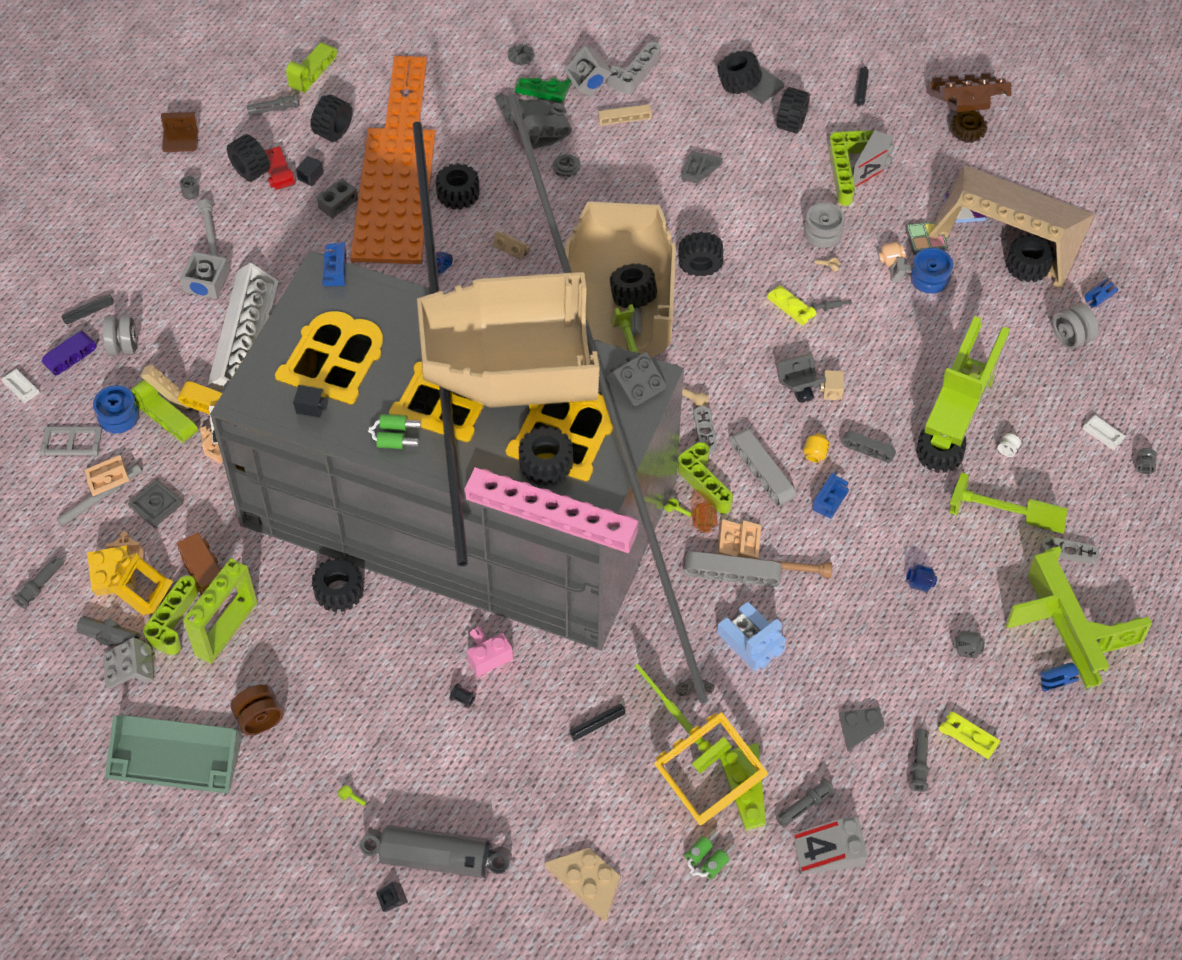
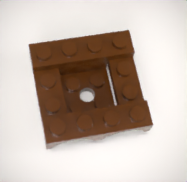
(968, 92)

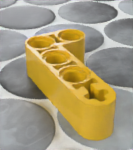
(198, 396)

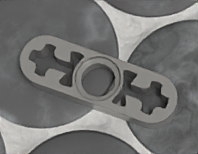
(708, 423)
(1083, 558)

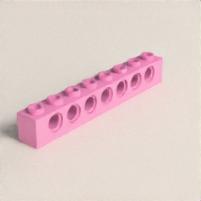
(558, 518)

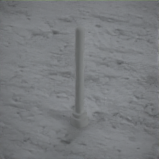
(205, 207)

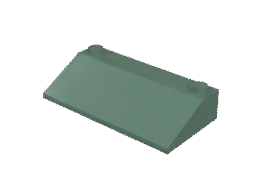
(172, 753)

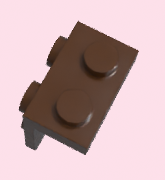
(179, 131)

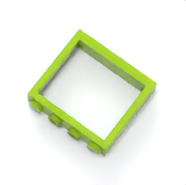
(210, 645)

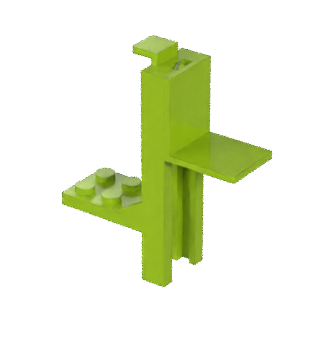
(963, 390)
(1078, 635)

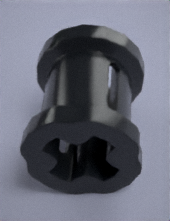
(462, 695)

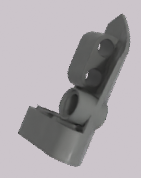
(542, 120)

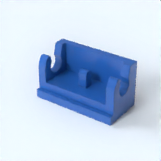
(334, 265)
(831, 496)

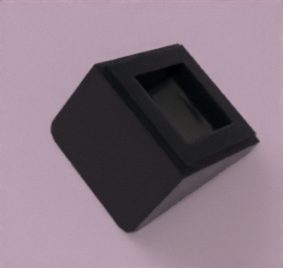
(391, 896)

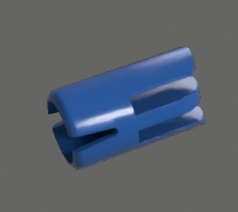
(1100, 294)
(1058, 676)

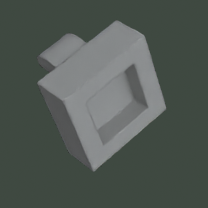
(899, 269)

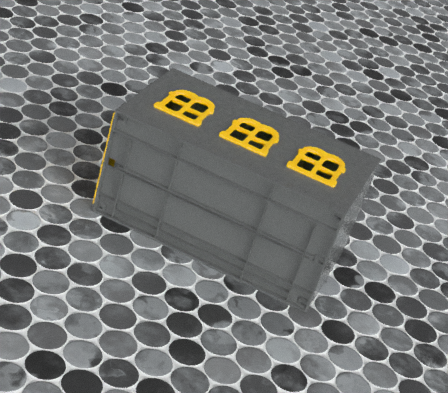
(391, 508)

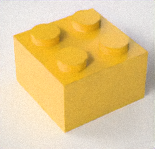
(103, 565)

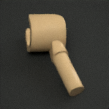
(831, 263)

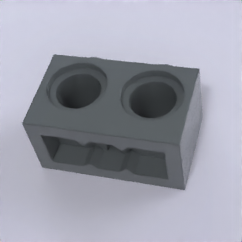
(337, 198)

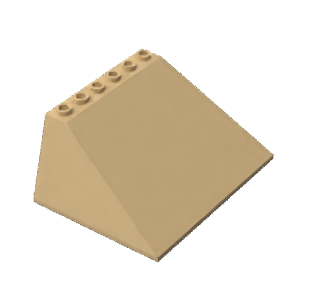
(1020, 209)

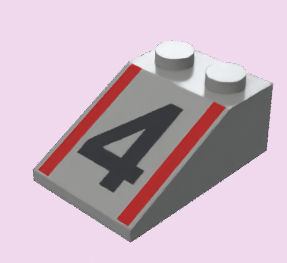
(873, 157)
(831, 846)

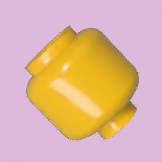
(816, 448)

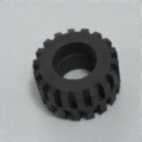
(739, 72)
(792, 110)
(331, 118)
(248, 157)
(461, 176)
(701, 254)
(1027, 268)
(633, 285)
(939, 459)
(549, 469)
(341, 597)

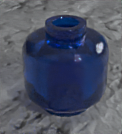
(921, 577)

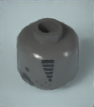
(969, 644)

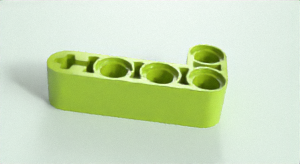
(305, 74)
(163, 412)
(720, 497)
(184, 592)

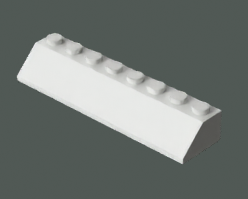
(245, 317)

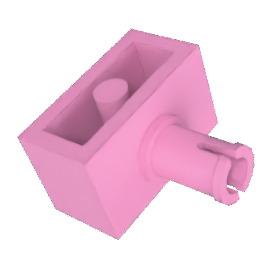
(488, 653)

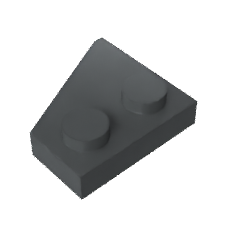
(700, 166)
(860, 725)

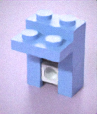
(757, 641)

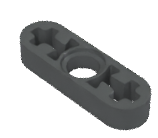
(859, 443)

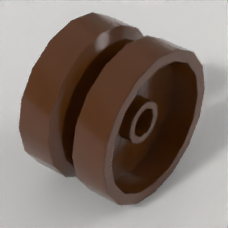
(256, 709)

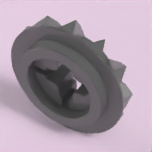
(523, 58)
(563, 160)

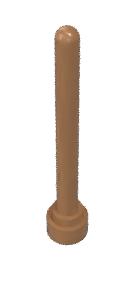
(823, 569)

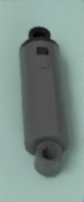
(435, 851)

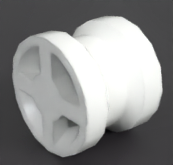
(1009, 445)

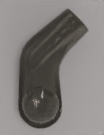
(687, 687)

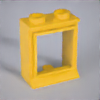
(123, 574)

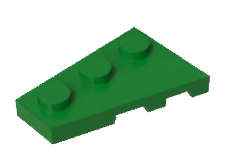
(549, 90)

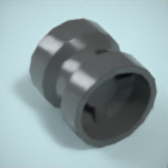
(189, 187)
(1146, 461)

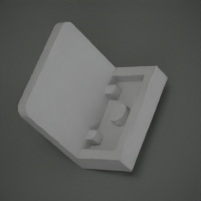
(128, 661)

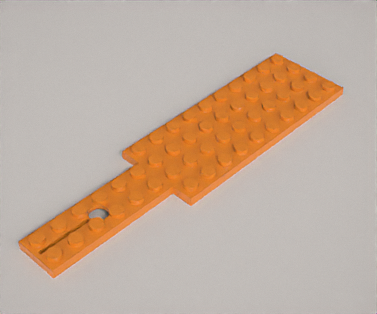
(389, 197)

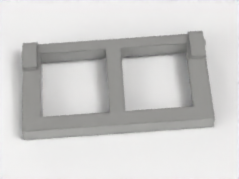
(70, 451)

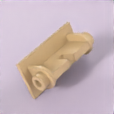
(510, 245)

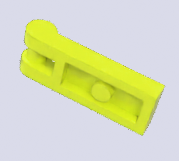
(791, 305)
(969, 735)

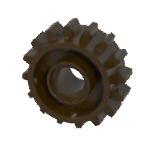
(968, 126)

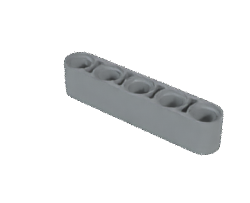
(762, 467)
(733, 569)

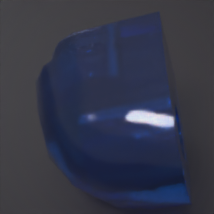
(444, 261)

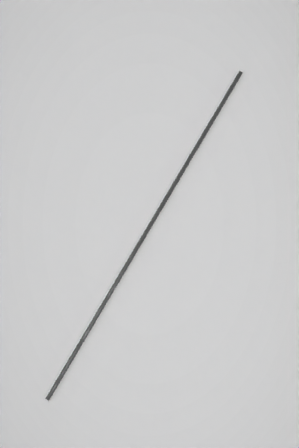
(654, 545)

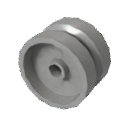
(824, 225)
(1075, 326)
(119, 334)

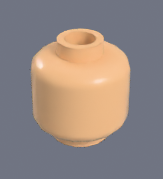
(891, 252)

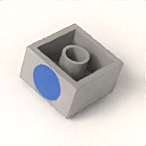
(588, 70)
(205, 275)

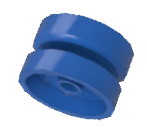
(931, 270)
(116, 409)

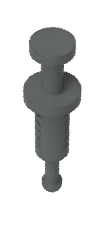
(828, 305)

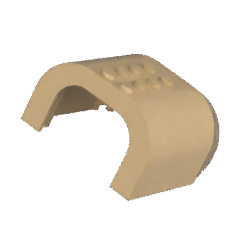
(615, 237)
(510, 340)

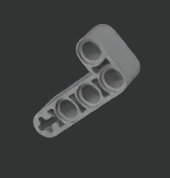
(630, 78)

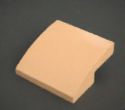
(106, 475)
(739, 539)

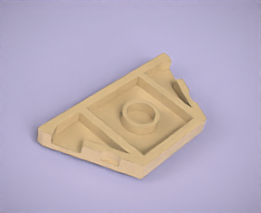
(588, 879)

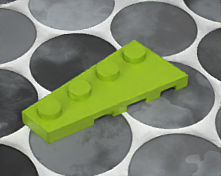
(738, 770)

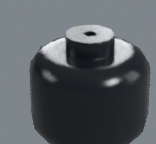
(805, 395)

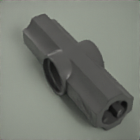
(105, 632)

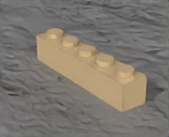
(624, 114)
(163, 385)

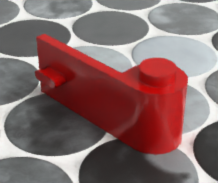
(279, 172)

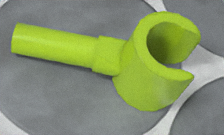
(673, 504)
(345, 792)

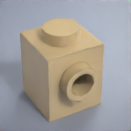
(834, 385)

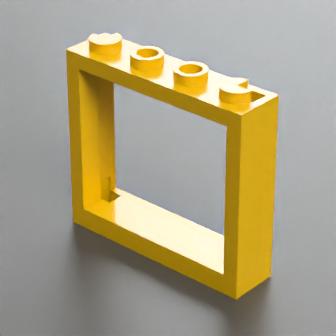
(697, 733)

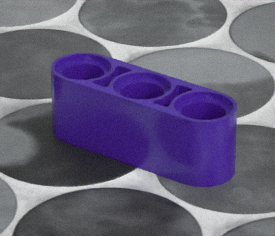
(69, 353)

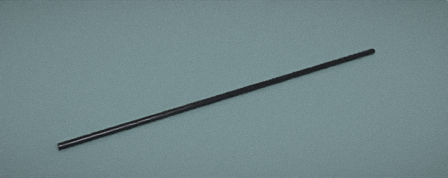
(445, 397)

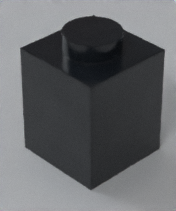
(309, 171)
(310, 401)

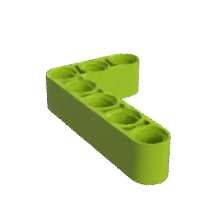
(839, 147)

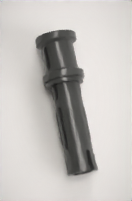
(252, 109)
(32, 588)
(919, 768)
(812, 798)

